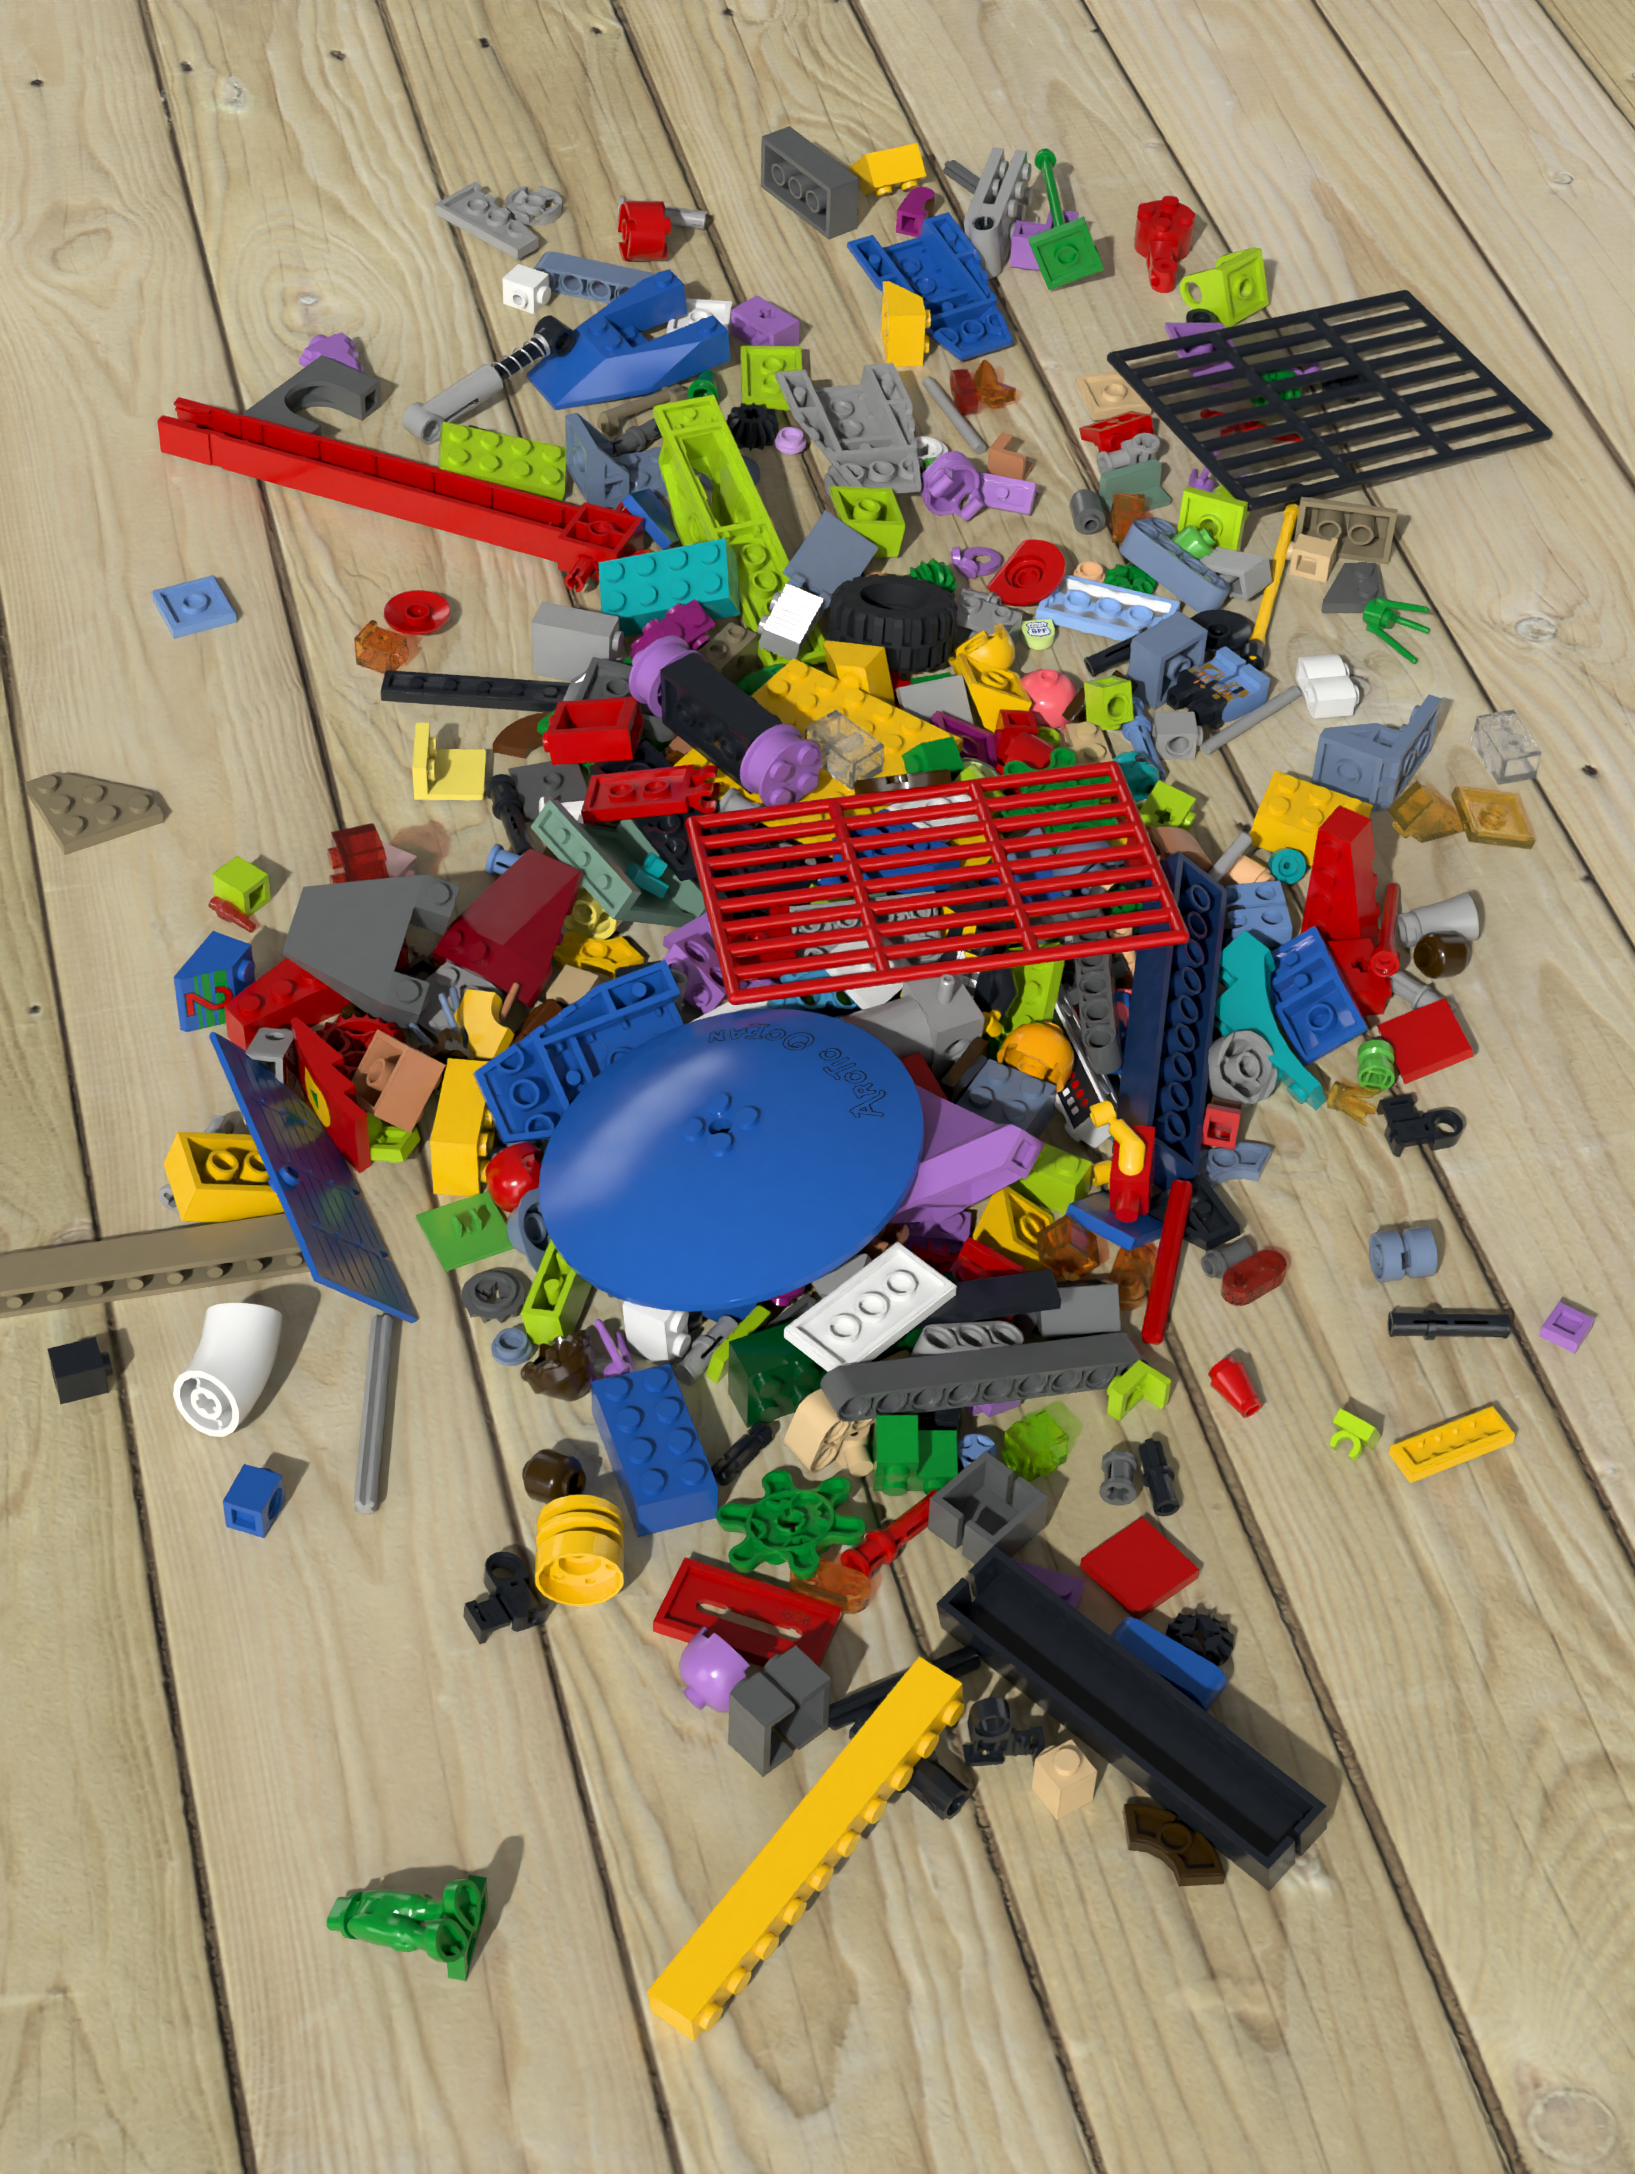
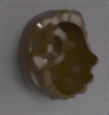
(562, 1368)

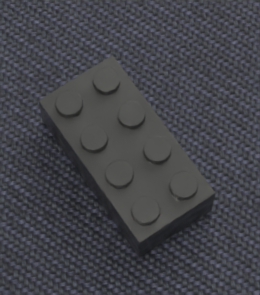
(809, 182)

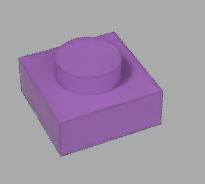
(1567, 1327)

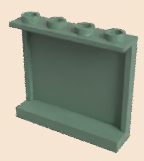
(603, 859)

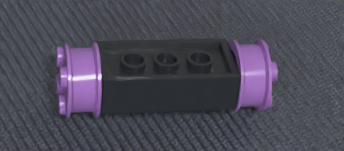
(724, 722)

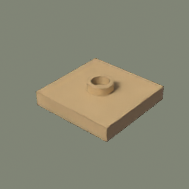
(1108, 395)

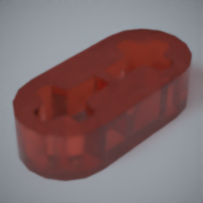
(963, 391)
(1257, 1281)

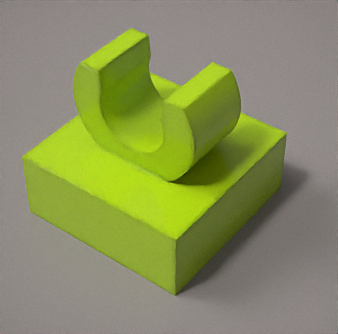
(1355, 1430)

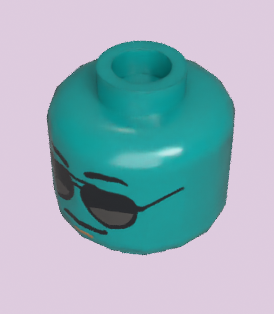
(1139, 773)

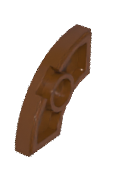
(520, 737)

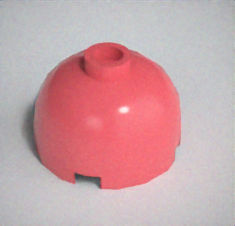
(1050, 696)

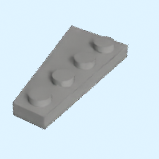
(481, 217)

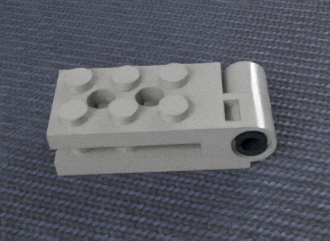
(997, 206)

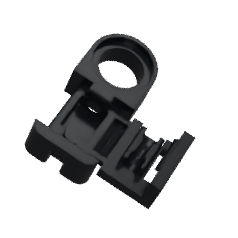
(1408, 1129)
(507, 1602)
(997, 1735)

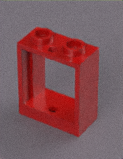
(594, 730)

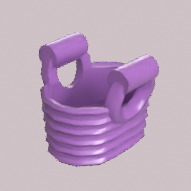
(948, 482)

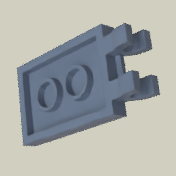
(829, 558)

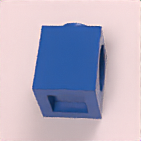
(254, 1500)

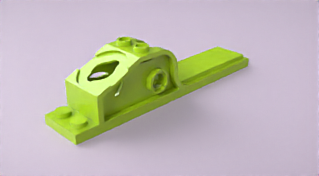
(700, 440)

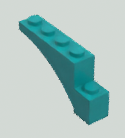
(1248, 1006)

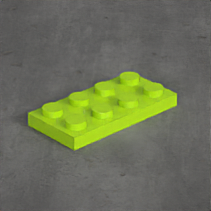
(504, 460)

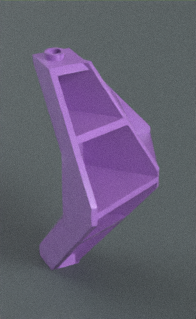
(963, 1161)

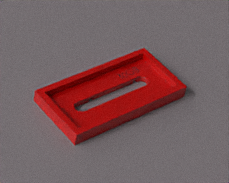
(705, 1584)

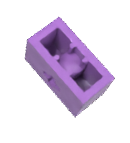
(763, 324)

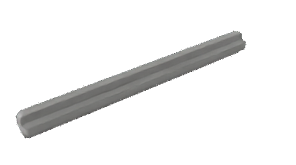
(373, 1415)

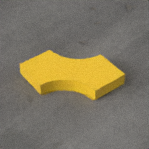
(595, 954)
(480, 1018)

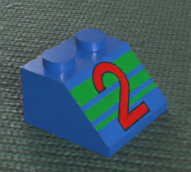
(211, 979)

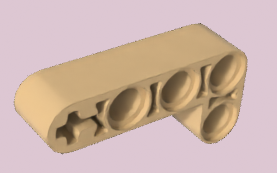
(817, 1430)

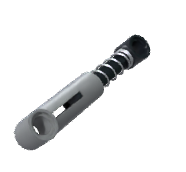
(426, 419)

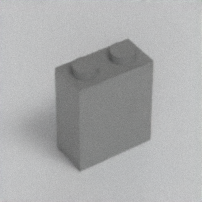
(569, 639)

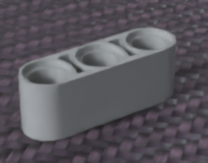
(965, 1337)

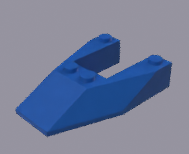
(615, 358)

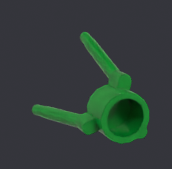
(1380, 615)

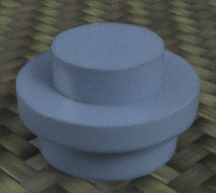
(511, 1347)

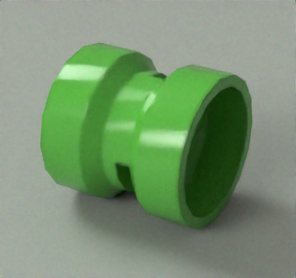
(1376, 1065)

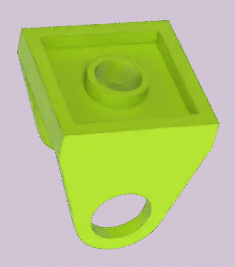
(1231, 288)

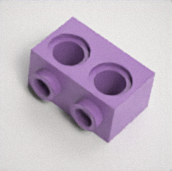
(701, 966)

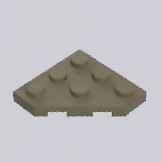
(90, 811)

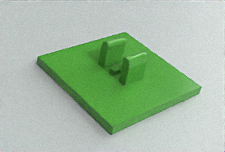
(465, 1231)

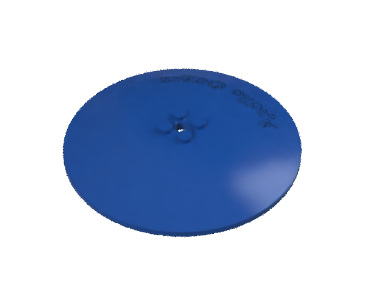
(721, 1221)

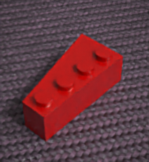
(1343, 881)
(277, 999)

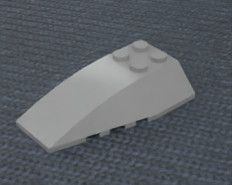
(860, 427)

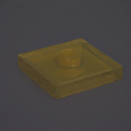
(1493, 817)

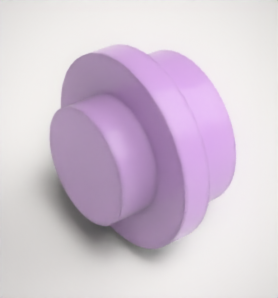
(790, 440)

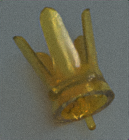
(1343, 1099)

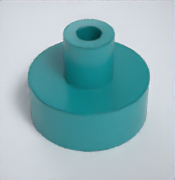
(1287, 865)

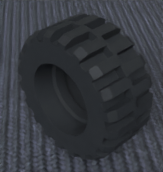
(896, 613)

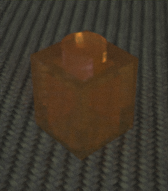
(1068, 1249)

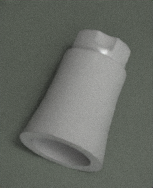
(1453, 914)

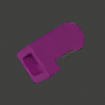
(913, 210)

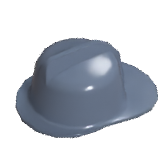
(527, 1229)

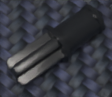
(1158, 1478)

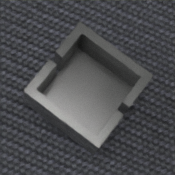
(977, 1512)
(790, 1697)

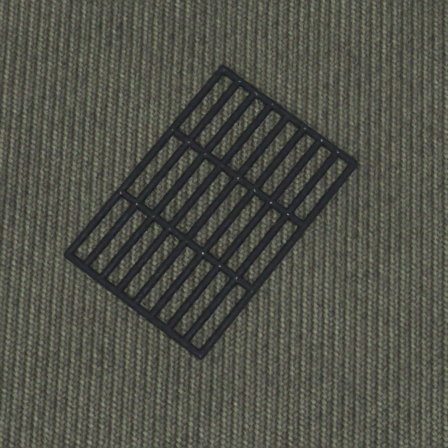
(1303, 426)

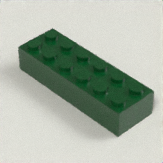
(773, 1376)

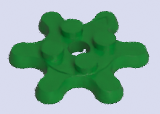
(1059, 758)
(785, 1504)

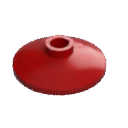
(416, 612)

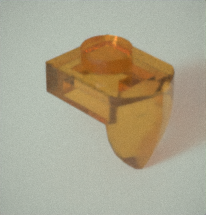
(988, 388)

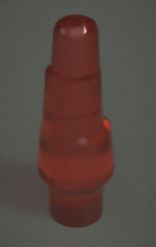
(230, 913)

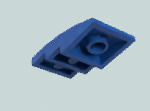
(1313, 998)

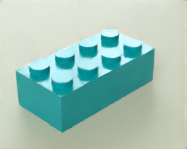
(654, 582)

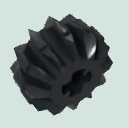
(753, 426)

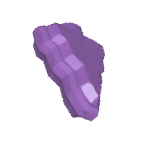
(336, 347)

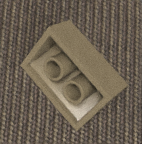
(1361, 530)

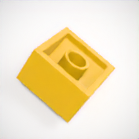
(889, 169)
(903, 326)

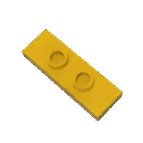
(1451, 1444)

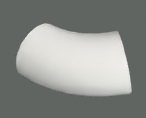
(228, 1366)

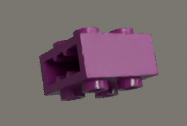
(685, 621)

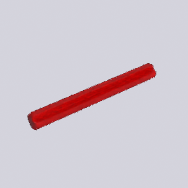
(1166, 1262)

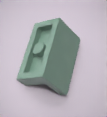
(1135, 479)

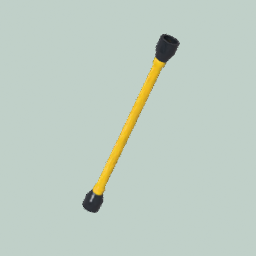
(1254, 651)

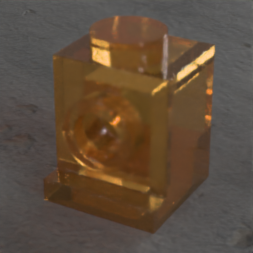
(1123, 512)
(380, 648)

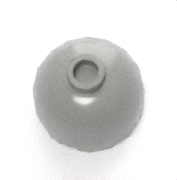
(1241, 1068)

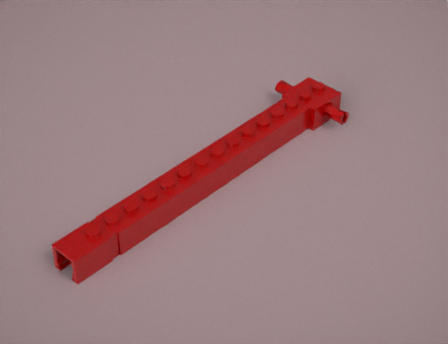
(405, 489)

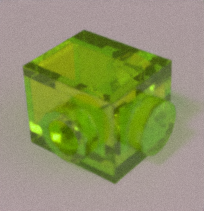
(1035, 1446)

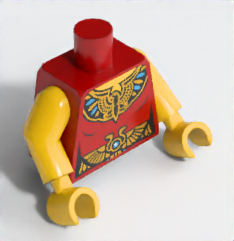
(1131, 1167)

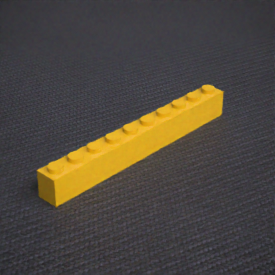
(805, 1850)

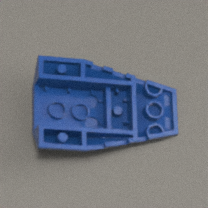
(949, 277)
(545, 1071)

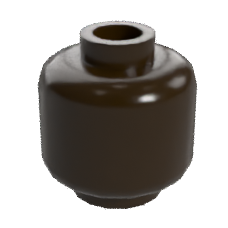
(1440, 954)
(553, 1476)

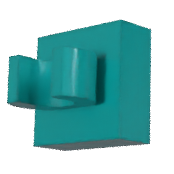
(649, 875)

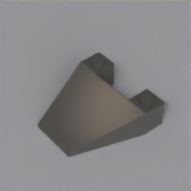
(355, 933)

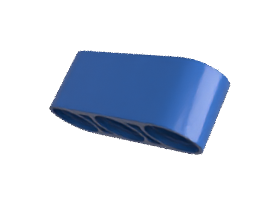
(1174, 1662)

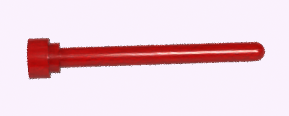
(1385, 957)

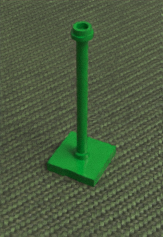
(1068, 248)

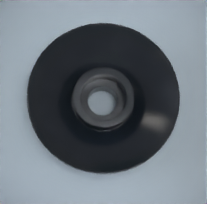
(1224, 629)

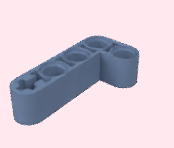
(1152, 550)

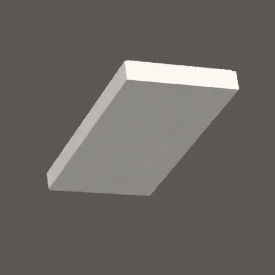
(870, 1310)

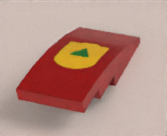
(331, 1095)

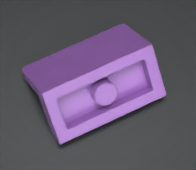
(1007, 493)

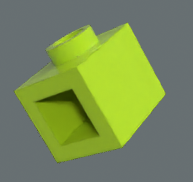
(242, 885)

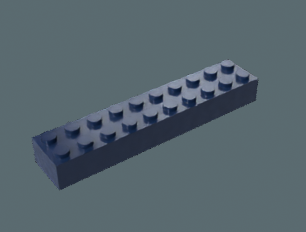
(1173, 1024)

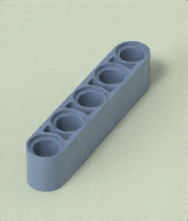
(588, 277)

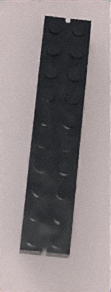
(1133, 1718)

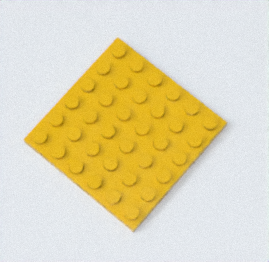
(804, 695)

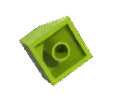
(872, 515)

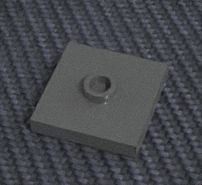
(544, 779)

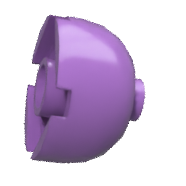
(710, 1671)

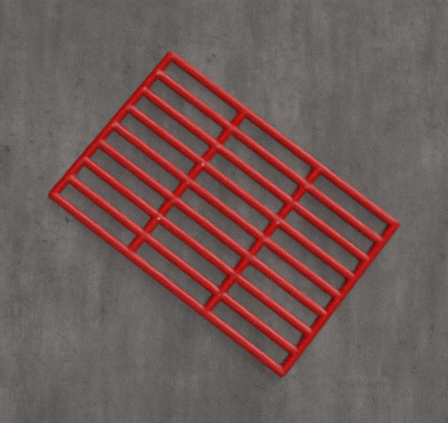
(867, 910)

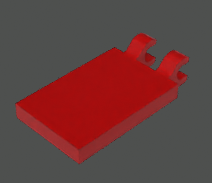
(649, 793)

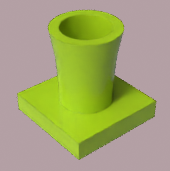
(1217, 512)

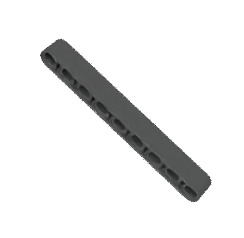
(978, 1376)

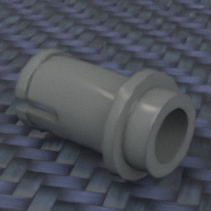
(1217, 1262)

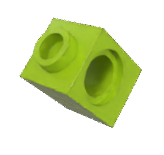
(1105, 691)

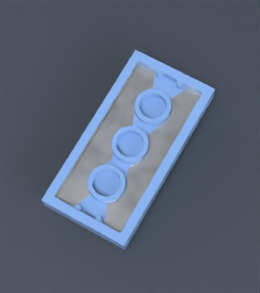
(1103, 608)

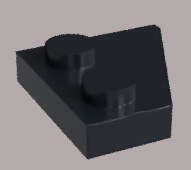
(1208, 1218)

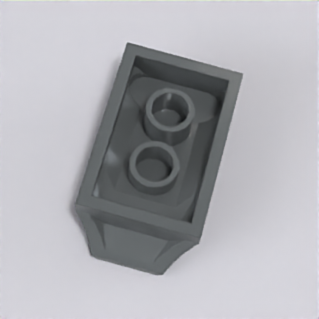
(611, 680)

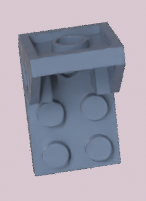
(606, 478)
(1373, 759)

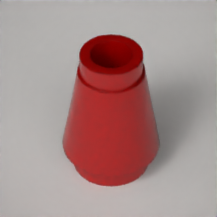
(1235, 1386)

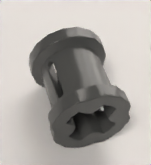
(1118, 1478)

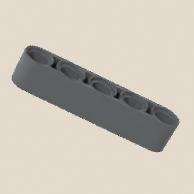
(1098, 1008)

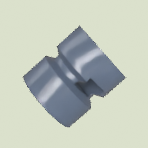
(1408, 1253)

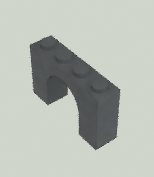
(319, 385)

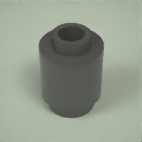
(1087, 512)

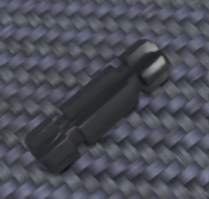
(741, 1453)

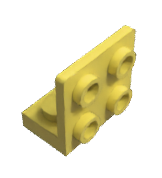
(446, 772)

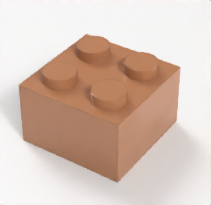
(395, 1081)

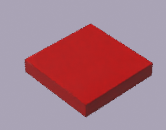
(1425, 1040)
(1139, 1568)

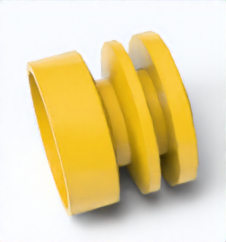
(579, 1550)

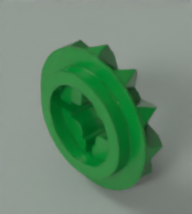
(1121, 574)

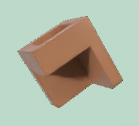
(1005, 462)

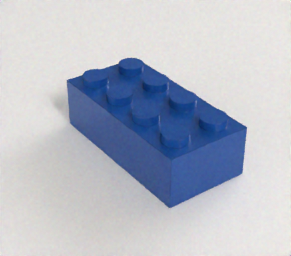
(654, 1450)

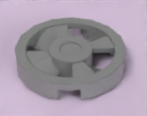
(526, 205)

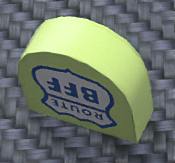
(1038, 633)

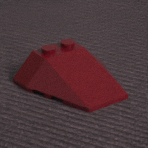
(514, 926)

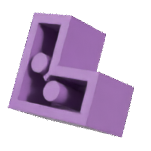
(1021, 252)

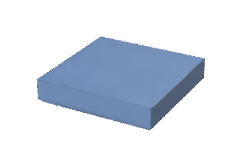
(194, 606)

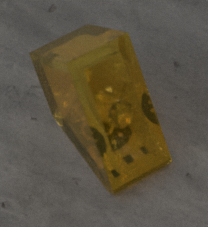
(1424, 815)

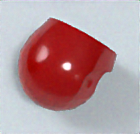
(513, 1174)

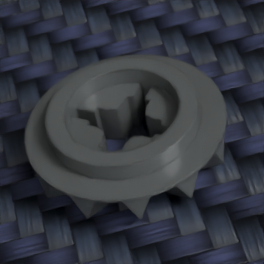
(483, 1286)

